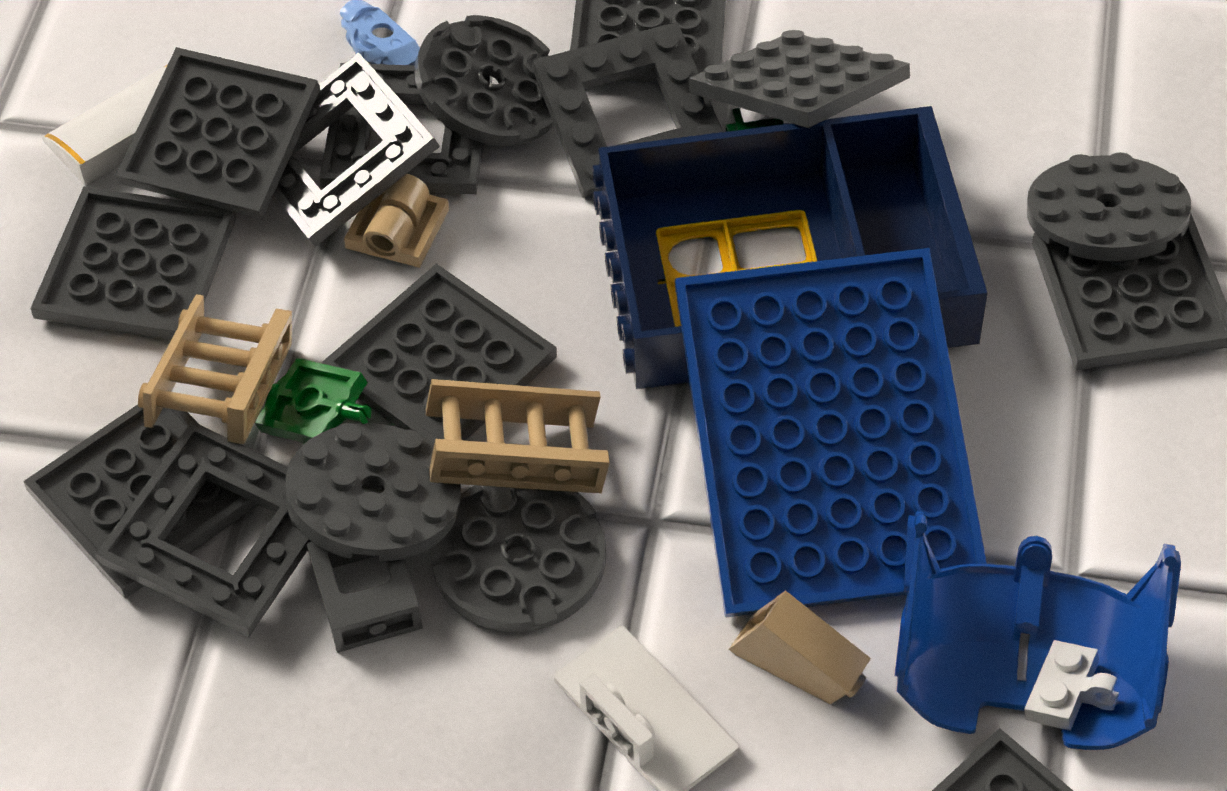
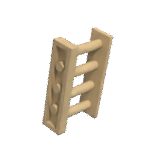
(248, 387)
(516, 464)

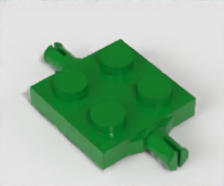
(312, 400)

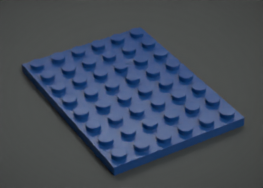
(826, 427)

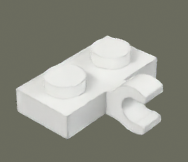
(1066, 684)

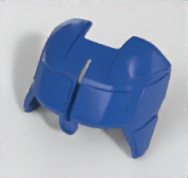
(967, 627)

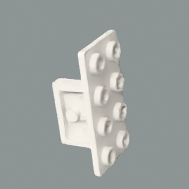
(646, 712)

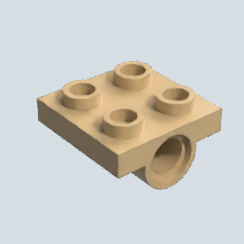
(399, 223)

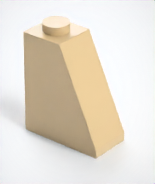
(801, 650)

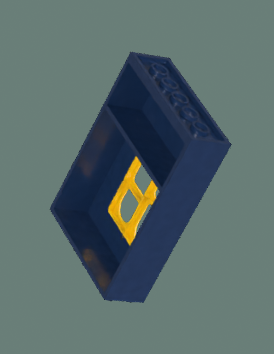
(844, 183)

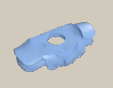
(360, 21)

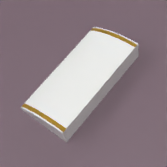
(100, 137)

